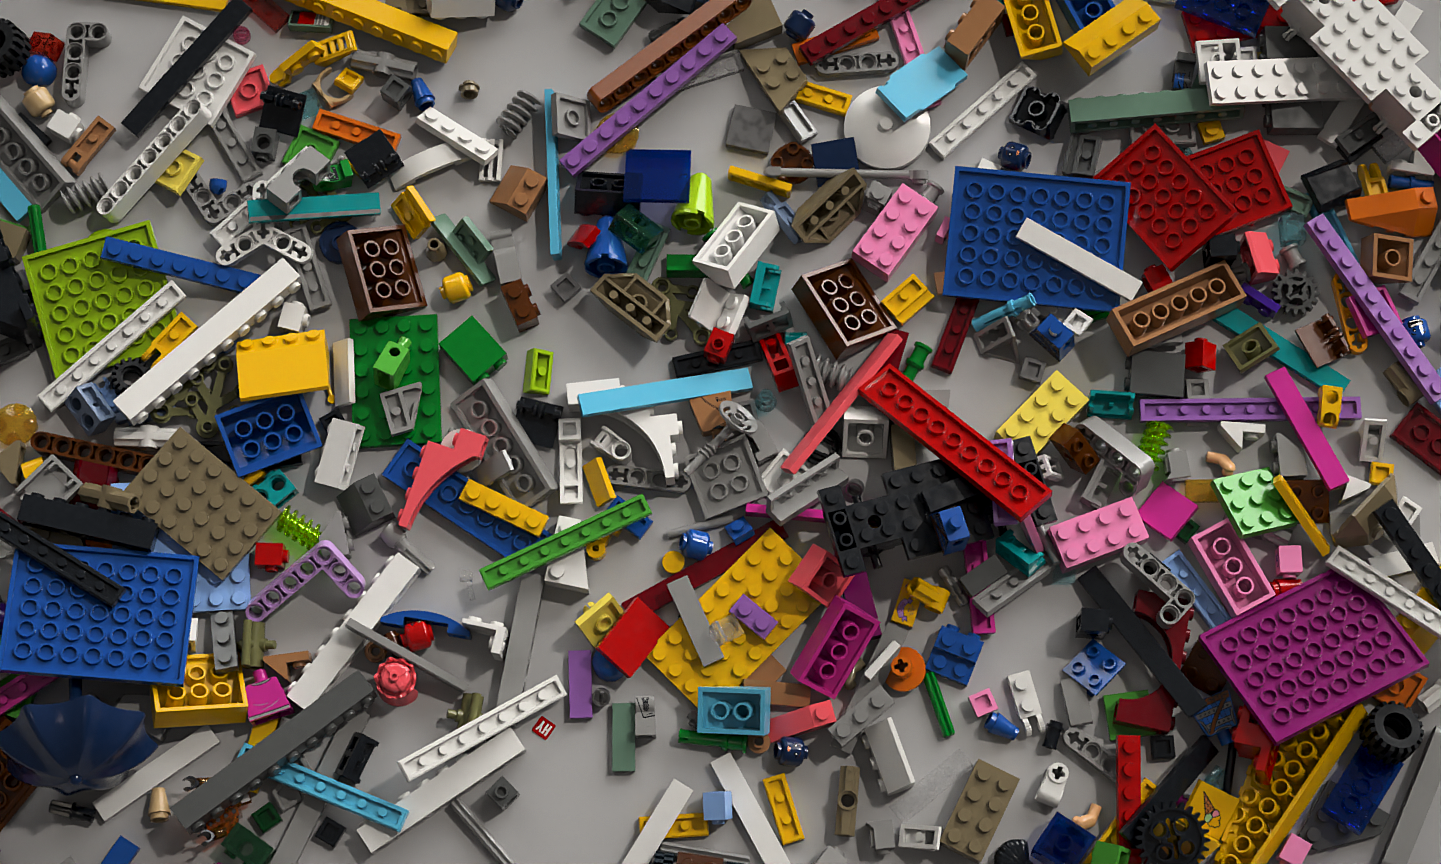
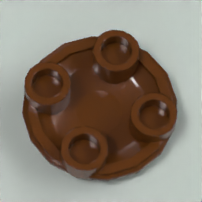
(792, 156)

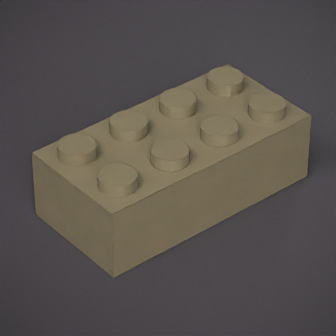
(978, 811)

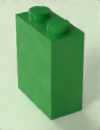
(473, 351)

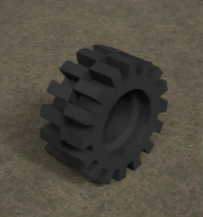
(124, 368)

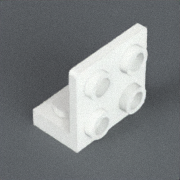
(718, 307)
(498, 633)

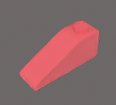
(802, 721)

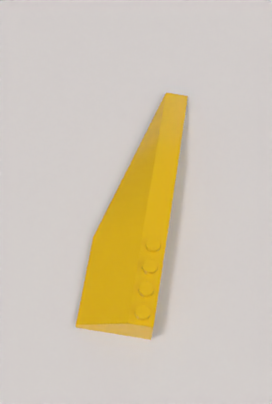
(1269, 812)

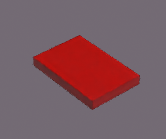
(632, 637)

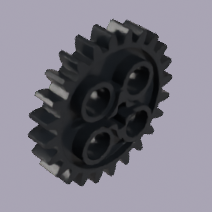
(1192, 833)

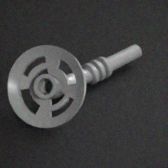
(736, 419)

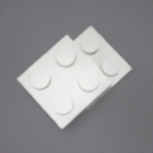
(1221, 51)

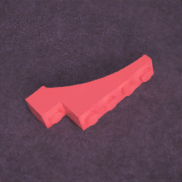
(437, 465)

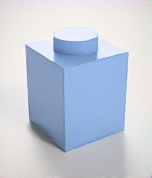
(717, 806)

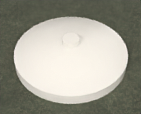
(882, 136)

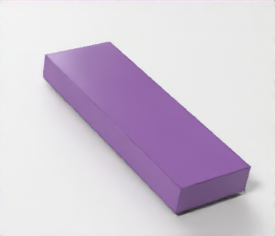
(580, 684)

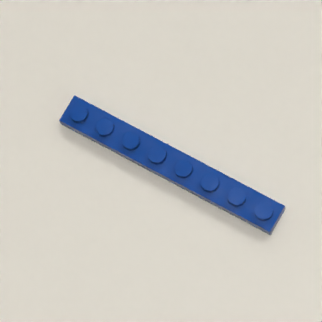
(176, 265)

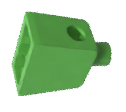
(392, 364)

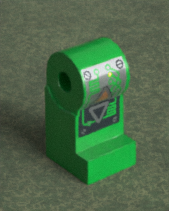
(339, 177)

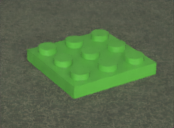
(1253, 503)

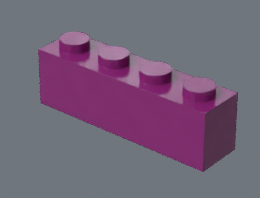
(860, 594)

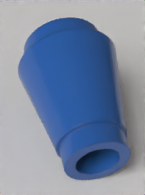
(422, 95)
(1000, 726)

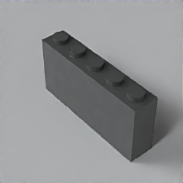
(1293, 117)

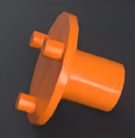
(906, 670)

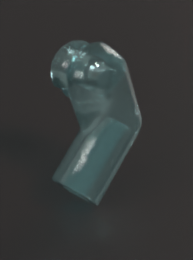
(1214, 776)

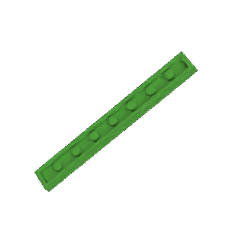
(565, 542)

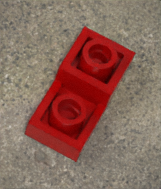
(584, 236)

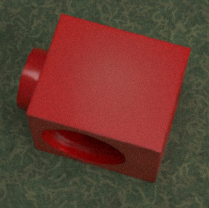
(1155, 277)

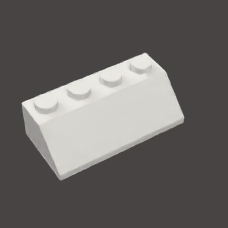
(737, 244)

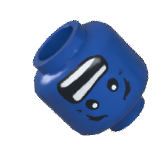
(1418, 329)

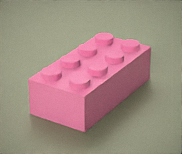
(894, 232)
(1097, 534)
(1231, 568)

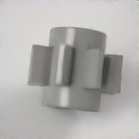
(1027, 319)

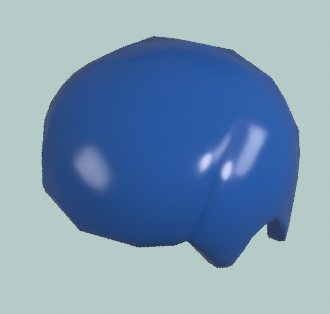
(39, 70)
(604, 669)

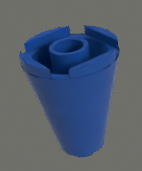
(606, 253)

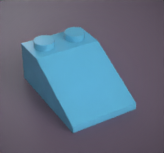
(734, 710)

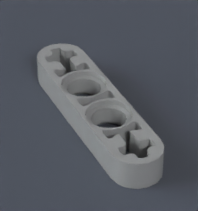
(857, 68)
(647, 483)
(1103, 753)

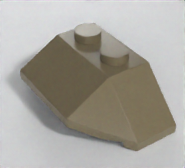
(830, 208)
(635, 303)
(1362, 526)

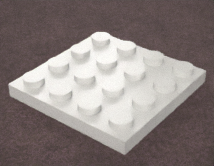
(214, 81)

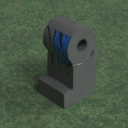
(1183, 71)

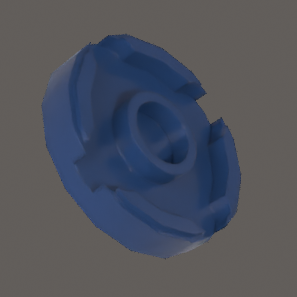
(328, 237)

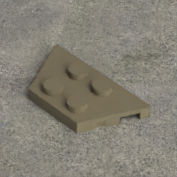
(776, 74)

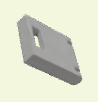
(47, 484)

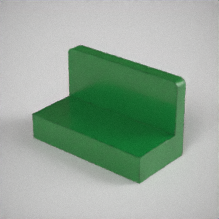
(682, 267)

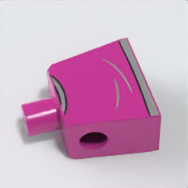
(266, 699)

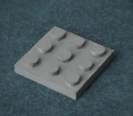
(728, 478)

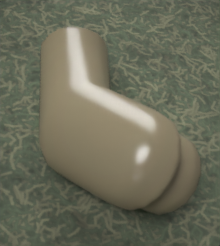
(850, 682)

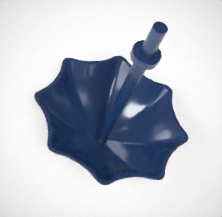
(75, 744)

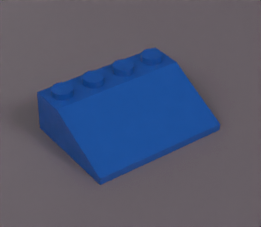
(267, 432)

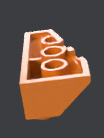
(1399, 211)

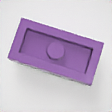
(753, 617)

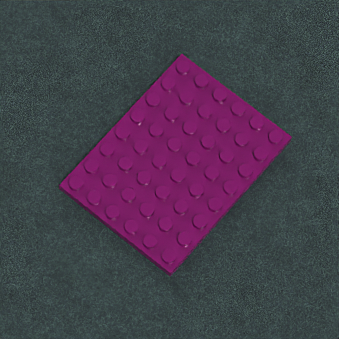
(1312, 654)

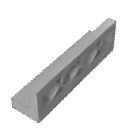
(802, 491)

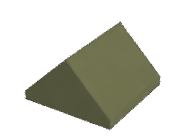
(1251, 347)

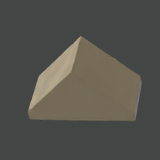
(16, 239)
(11, 461)

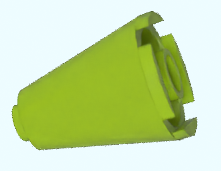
(698, 214)

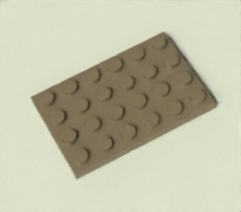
(202, 503)

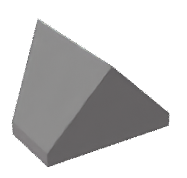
(998, 341)

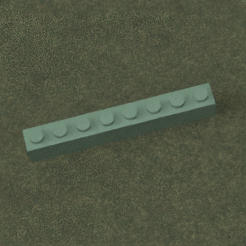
(1146, 109)

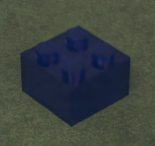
(1063, 842)

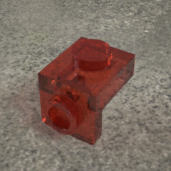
(46, 45)

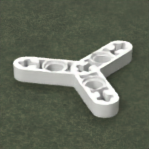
(258, 242)

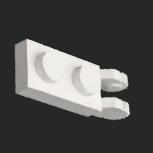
(1026, 700)

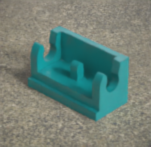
(765, 287)
(1110, 404)
(1018, 554)

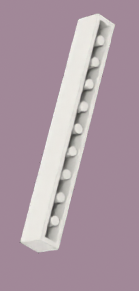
(207, 342)

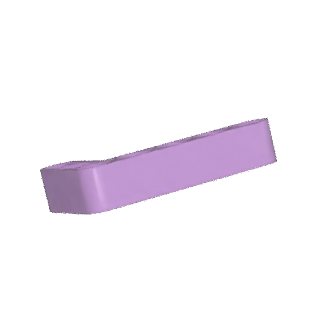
(302, 577)

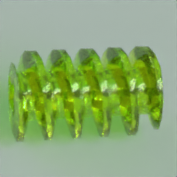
(1154, 439)
(298, 528)

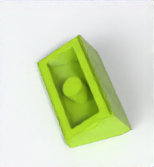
(538, 371)

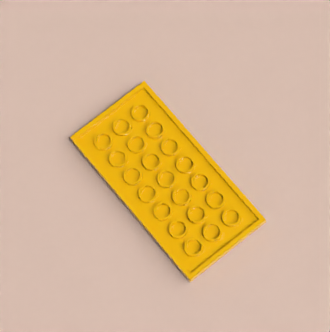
(763, 577)

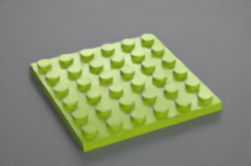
(88, 297)

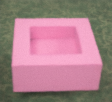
(943, 231)
(983, 703)

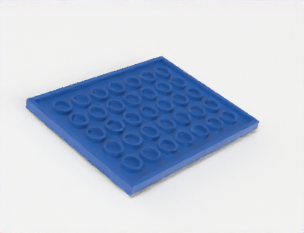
(993, 265)
(70, 634)

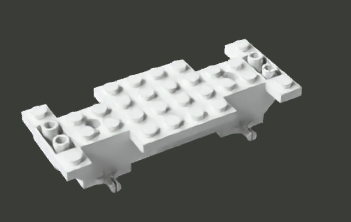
(1374, 58)

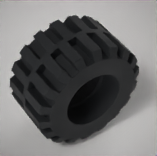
(13, 48)
(1402, 722)

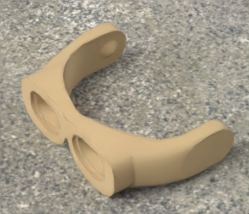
(331, 102)

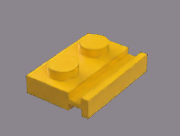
(413, 212)
(907, 299)

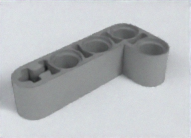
(80, 64)
(1120, 453)
(1154, 583)

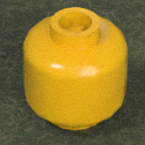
(456, 287)

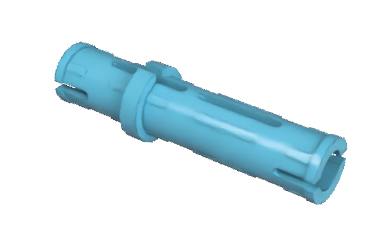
(1012, 308)

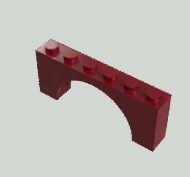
(1155, 710)

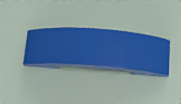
(399, 619)

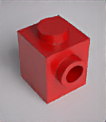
(718, 346)
(1200, 355)
(271, 556)

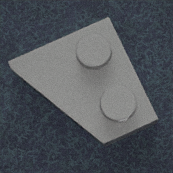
(402, 407)

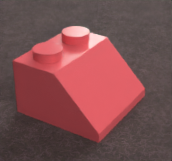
(1257, 253)
(820, 576)

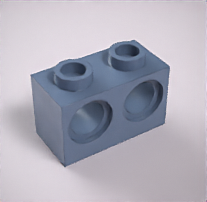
(90, 409)

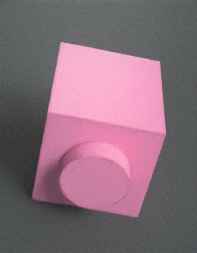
(1288, 561)
(1293, 850)

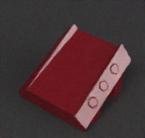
(95, 474)

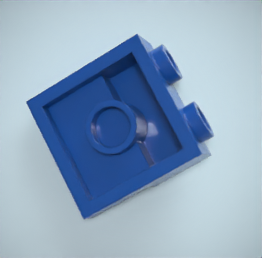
(954, 654)

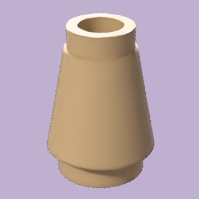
(158, 806)

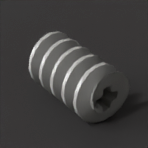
(517, 111)
(85, 194)
(833, 373)

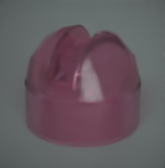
(242, 38)

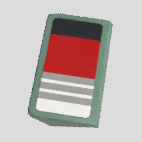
(309, 22)

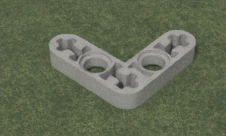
(221, 204)

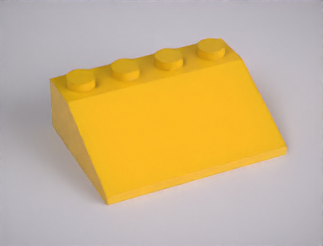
(282, 365)
(204, 699)

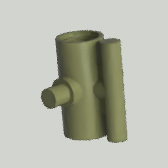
(254, 644)
(470, 709)

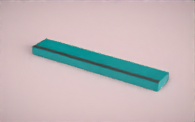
(316, 208)

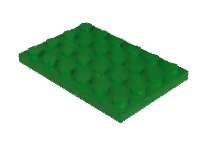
(424, 366)

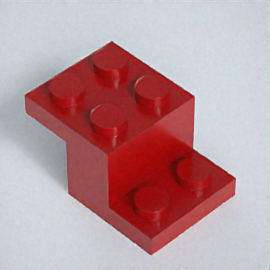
(1254, 744)

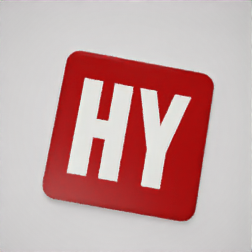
(543, 727)

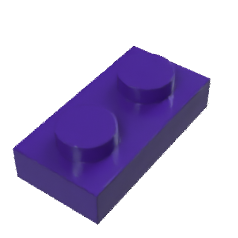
(1265, 305)

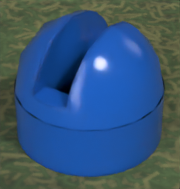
(217, 186)

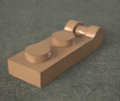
(88, 145)

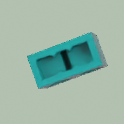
(280, 497)

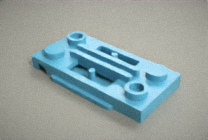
(921, 83)

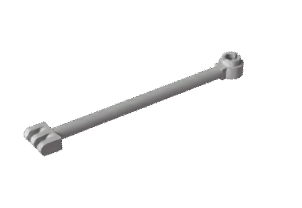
(918, 176)

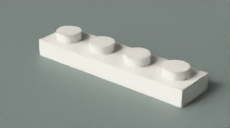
(457, 136)

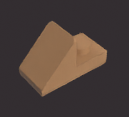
(282, 662)

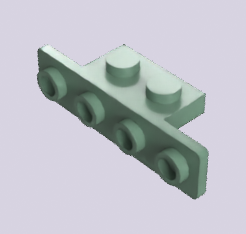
(467, 245)

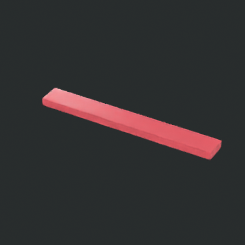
(840, 404)

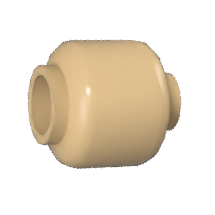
(38, 101)

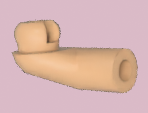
(1223, 460)
(1089, 820)

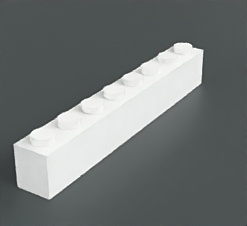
(344, 644)
(446, 787)

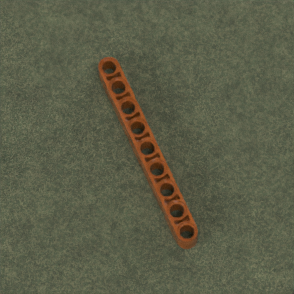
(663, 52)

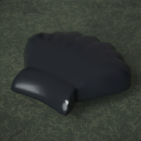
(1013, 852)

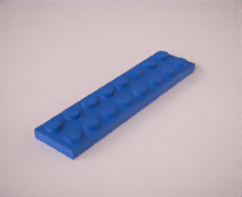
(444, 500)

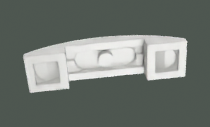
(426, 163)
(1072, 319)
(570, 461)

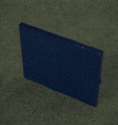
(657, 176)

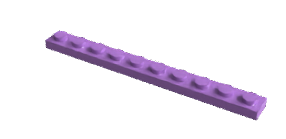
(648, 100)
(1375, 307)
(1232, 409)

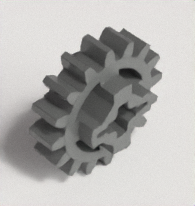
(1290, 286)

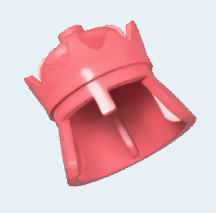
(396, 682)

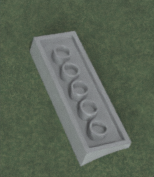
(29, 161)
(489, 414)

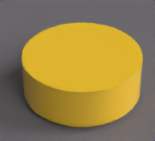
(673, 562)

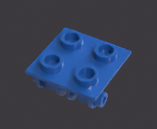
(1094, 667)

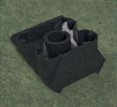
(1039, 112)
(1331, 185)

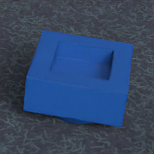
(739, 530)

